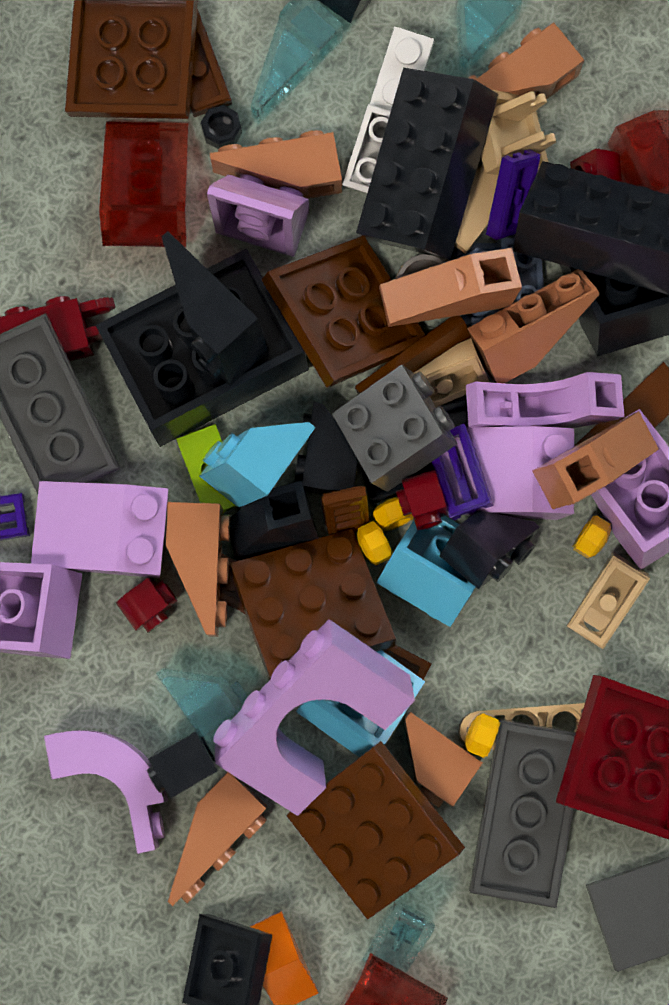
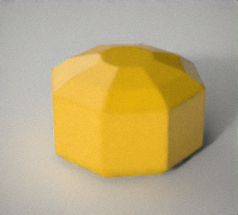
(390, 515)
(592, 537)
(374, 543)
(481, 735)

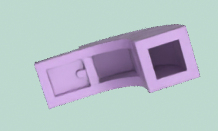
(560, 404)
(121, 763)

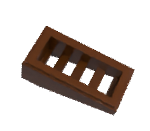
(345, 509)

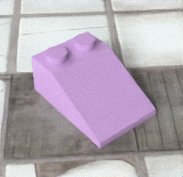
(258, 213)
(507, 464)
(639, 505)
(100, 527)
(38, 609)

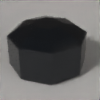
(221, 126)

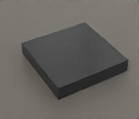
(226, 963)

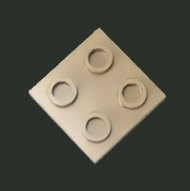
(515, 129)

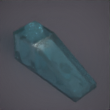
(299, 44)

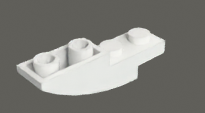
(404, 51)

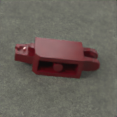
(67, 320)

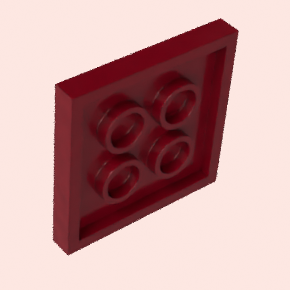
(620, 758)

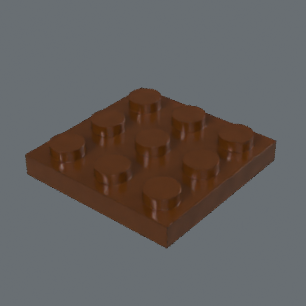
(131, 58)
(339, 311)
(303, 588)
(376, 831)

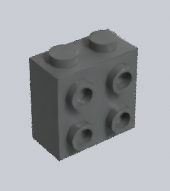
(395, 427)

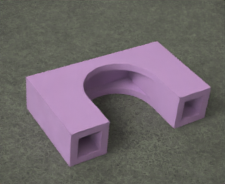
(325, 667)

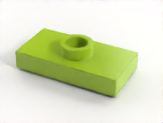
(193, 449)

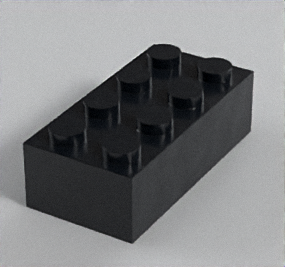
(427, 162)
(596, 226)

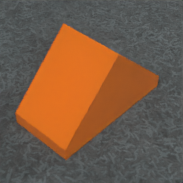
(286, 972)

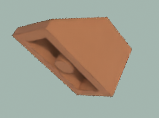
(438, 762)

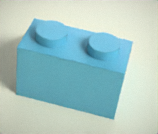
(253, 461)
(423, 577)
(348, 725)

